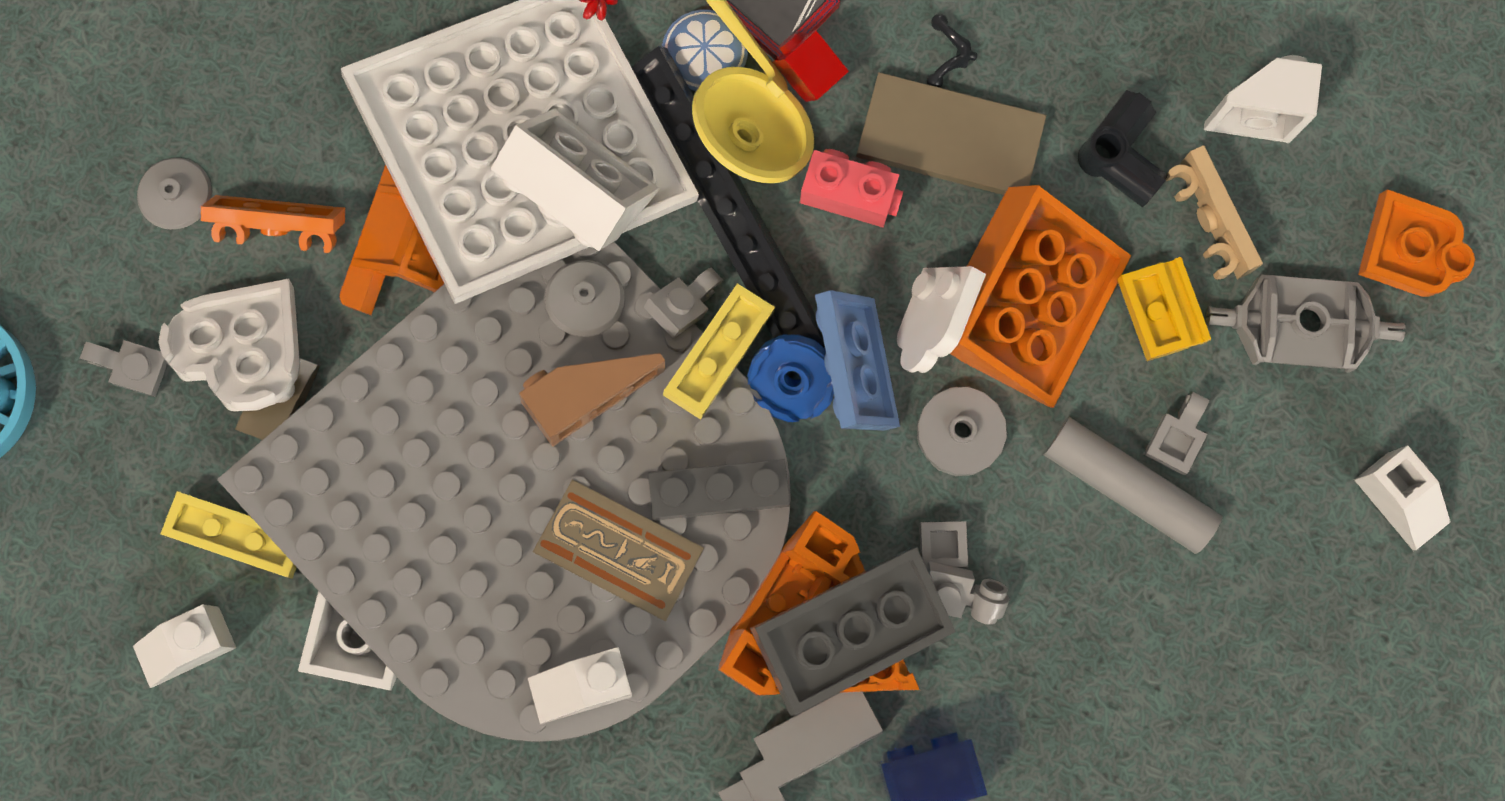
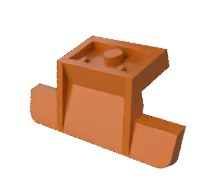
(387, 247)

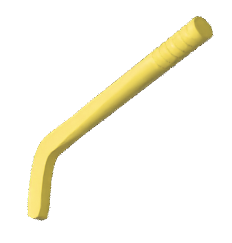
(776, 82)

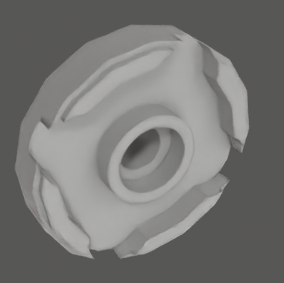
(956, 454)

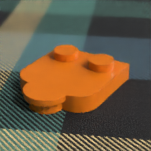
(1415, 246)

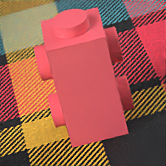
(851, 187)

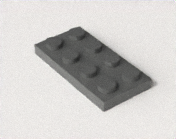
(852, 631)

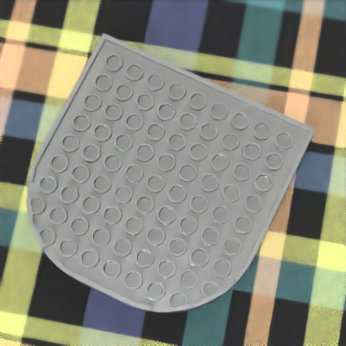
(429, 484)

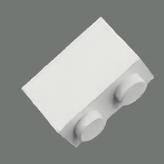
(1271, 102)
(339, 652)

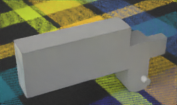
(805, 745)

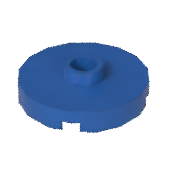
(780, 394)

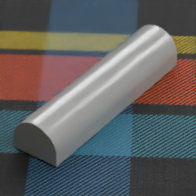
(1133, 486)

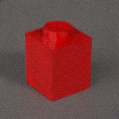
(809, 65)

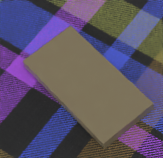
(950, 135)

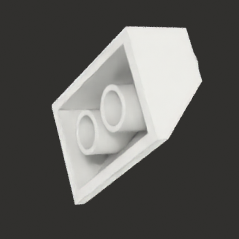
(573, 178)

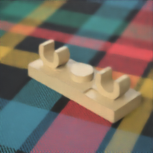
(1216, 214)

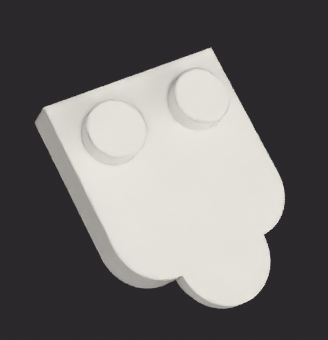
(937, 314)

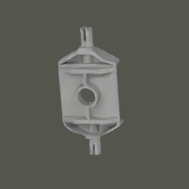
(1272, 327)

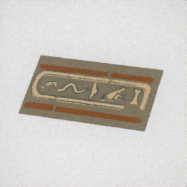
(618, 550)

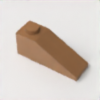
(581, 392)

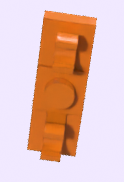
(273, 219)

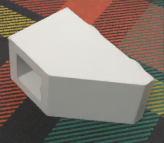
(1406, 495)

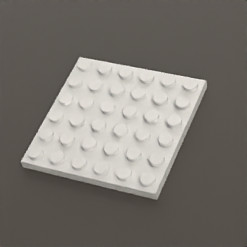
(450, 105)

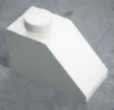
(183, 644)
(580, 685)

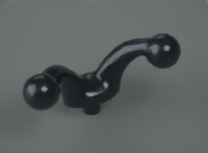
(963, 54)

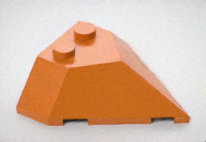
(808, 564)

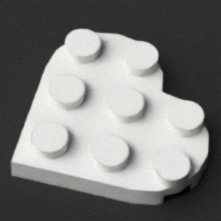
(238, 343)

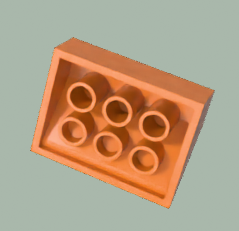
(1039, 293)

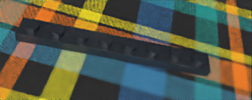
(726, 202)

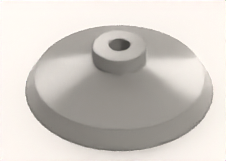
(173, 193)
(584, 298)

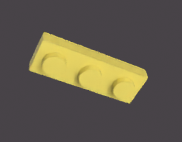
(718, 351)
(225, 534)

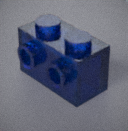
(934, 774)

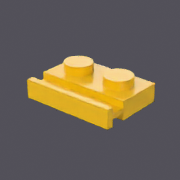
(1164, 309)

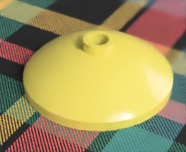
(750, 127)

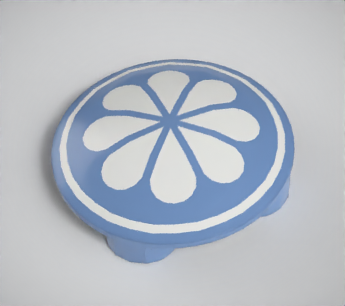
(702, 45)

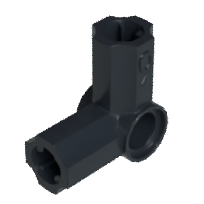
(1126, 167)

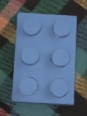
(856, 361)

